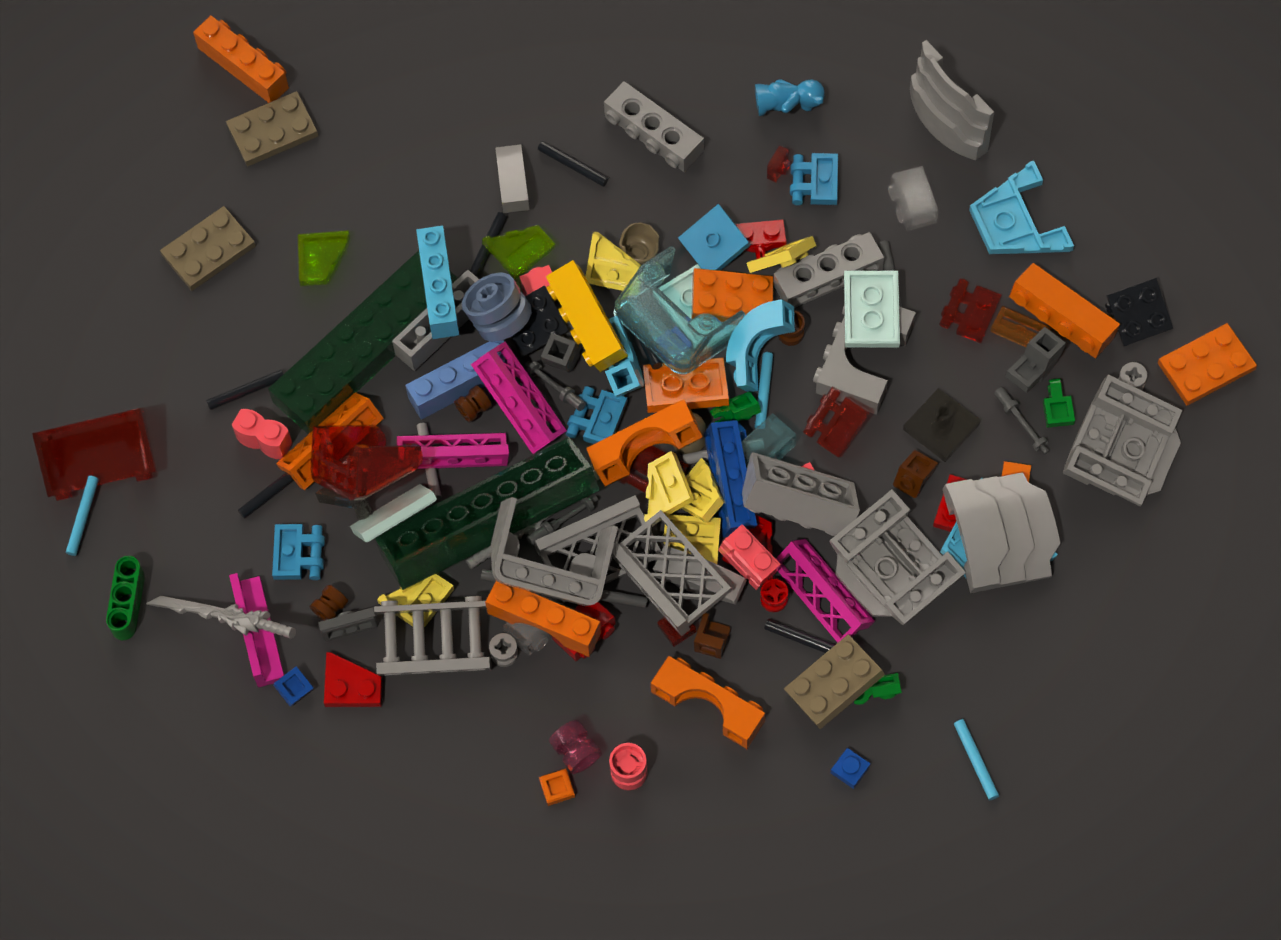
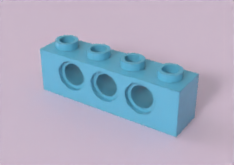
(437, 282)

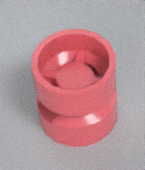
(628, 766)

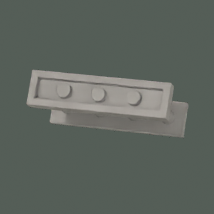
(447, 660)

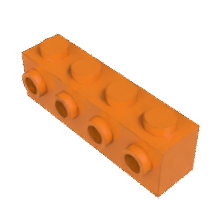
(241, 59)
(1064, 310)

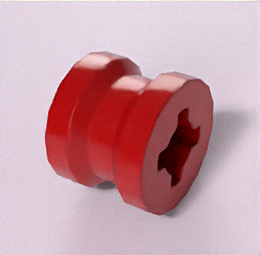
(774, 588)

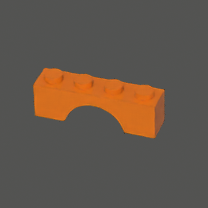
(615, 454)
(566, 625)
(678, 683)

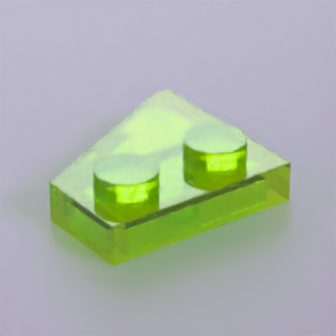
(519, 249)
(319, 255)

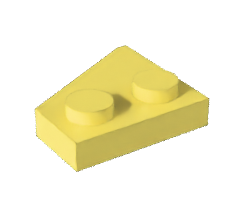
(784, 255)
(608, 264)
(666, 486)
(705, 492)
(701, 535)
(428, 591)

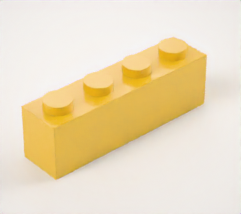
(586, 316)

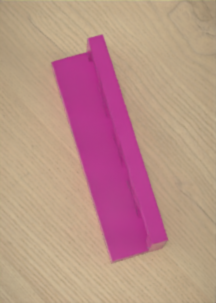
(516, 399)
(460, 456)
(830, 586)
(260, 645)

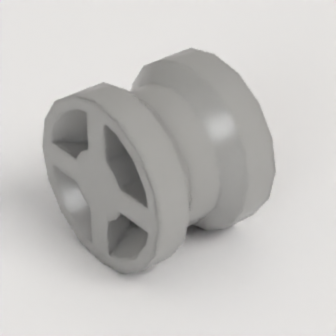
(1135, 370)
(505, 656)

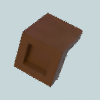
(711, 637)

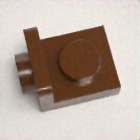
(914, 473)

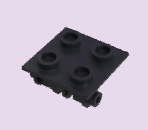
(1139, 311)
(542, 322)

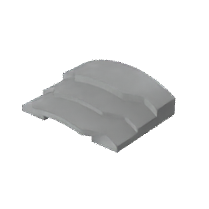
(947, 110)
(1125, 442)
(1003, 530)
(891, 562)

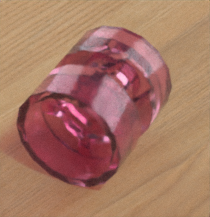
(573, 744)

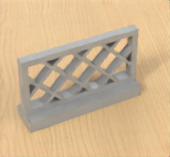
(590, 526)
(653, 589)

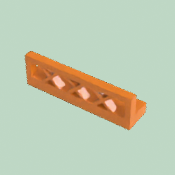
(354, 411)

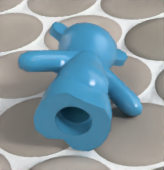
(785, 96)

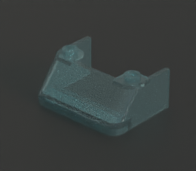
(663, 326)

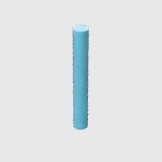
(764, 387)
(82, 515)
(976, 759)

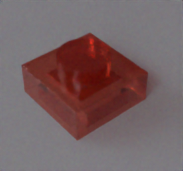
(778, 164)
(671, 634)

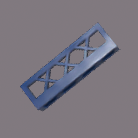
(729, 471)

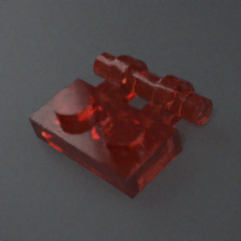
(978, 314)
(843, 425)

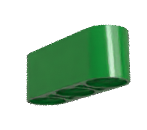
(122, 586)

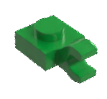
(739, 408)
(1058, 408)
(884, 688)

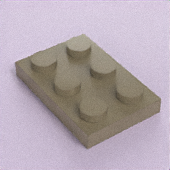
(272, 128)
(207, 248)
(834, 681)

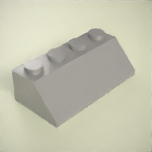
(799, 494)

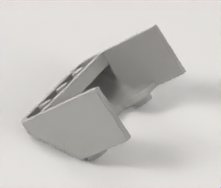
(579, 585)

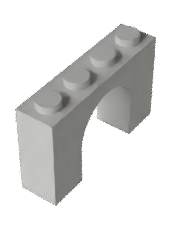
(853, 383)

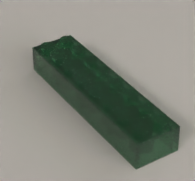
(352, 350)
(468, 519)

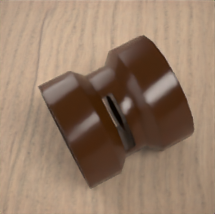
(795, 337)
(472, 403)
(329, 603)

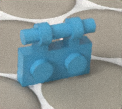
(823, 179)
(604, 419)
(289, 551)

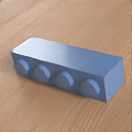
(447, 382)

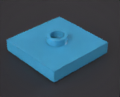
(714, 240)

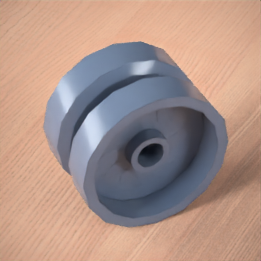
(496, 307)

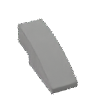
(512, 178)
(734, 580)

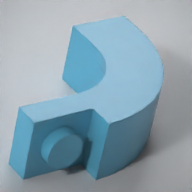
(750, 336)
(626, 374)

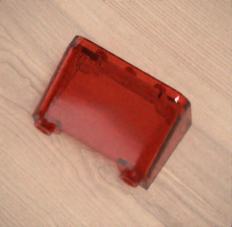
(101, 447)
(357, 462)

